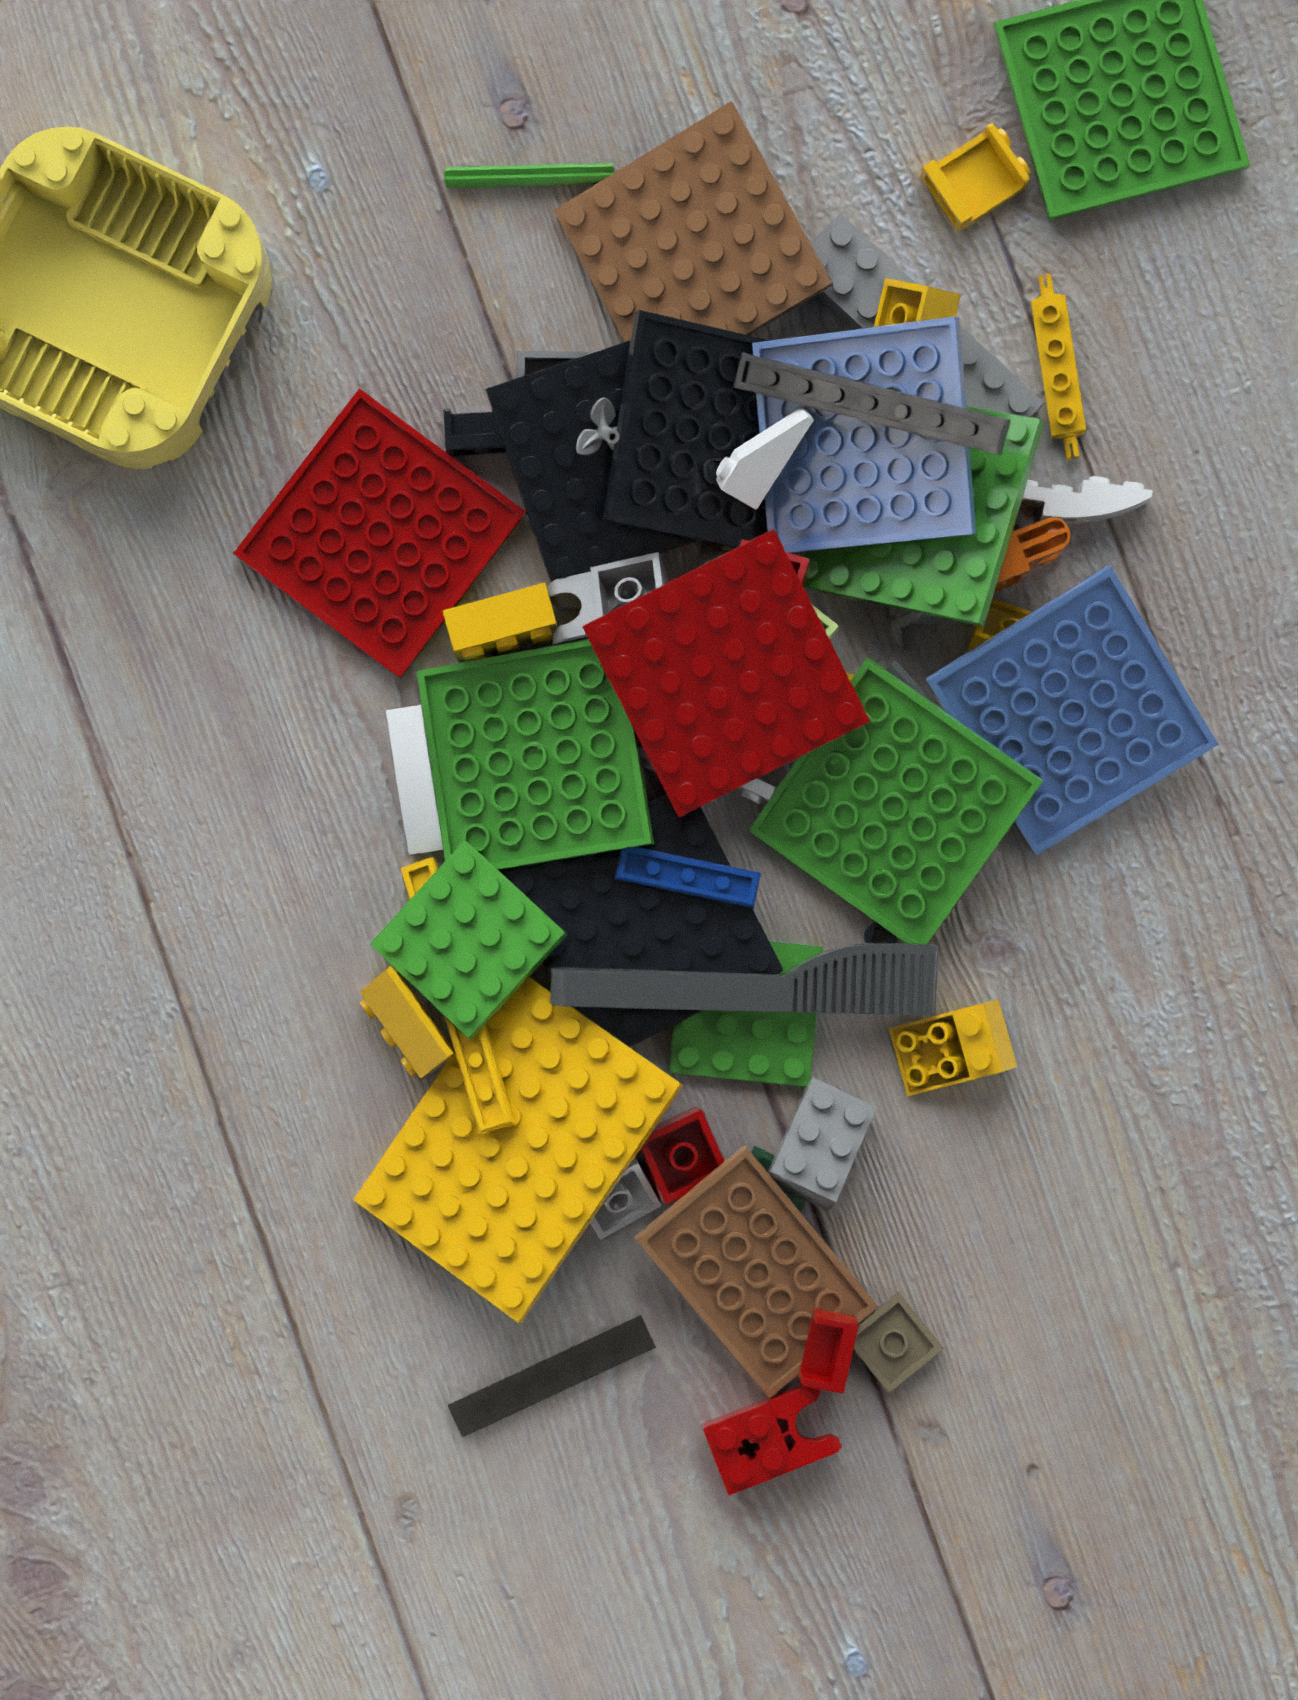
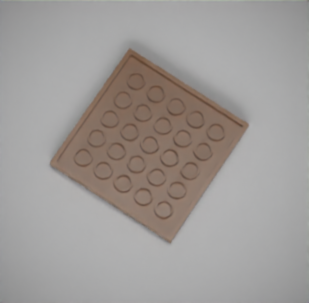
(695, 233)

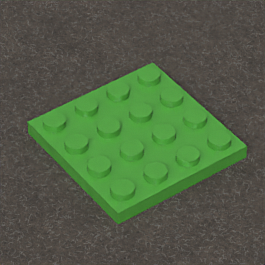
(468, 939)
(749, 1043)

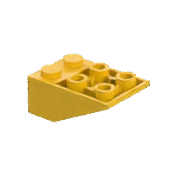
(953, 1047)

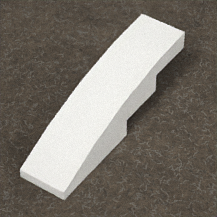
(414, 779)

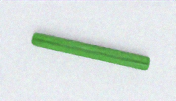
(527, 175)

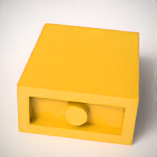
(976, 177)

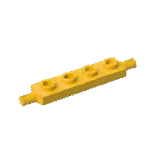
(1058, 366)

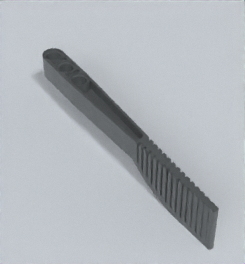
(838, 981)

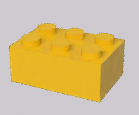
(501, 623)

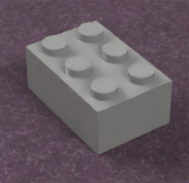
(821, 1143)

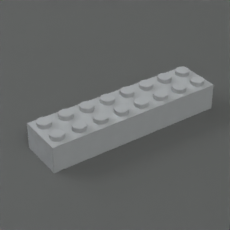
(858, 280)

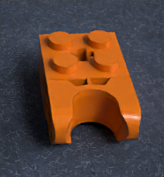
(1032, 548)

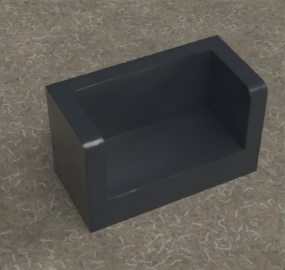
(471, 434)

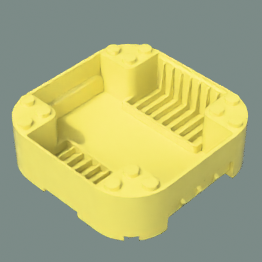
(118, 295)

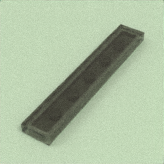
(551, 1375)

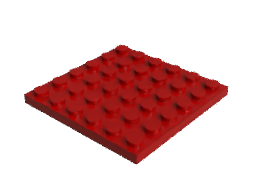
(379, 533)
(726, 673)

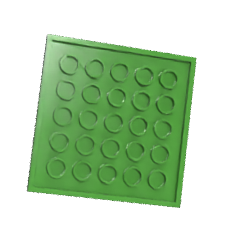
(1119, 100)
(948, 574)
(533, 757)
(897, 808)

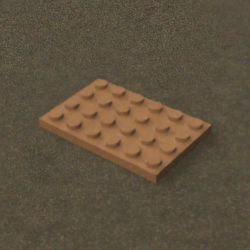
(752, 1267)

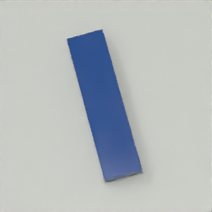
(688, 876)

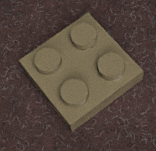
(895, 1342)

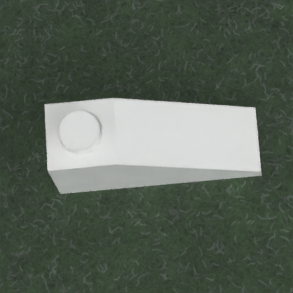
(760, 460)

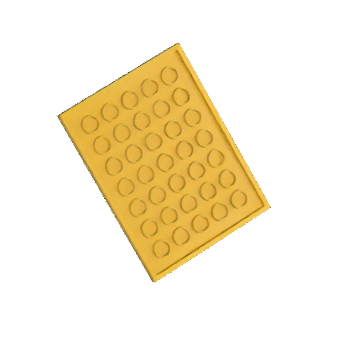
(519, 1198)

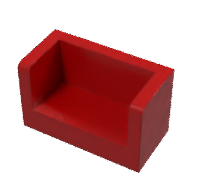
(828, 1350)

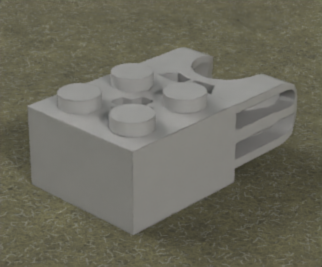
(604, 591)

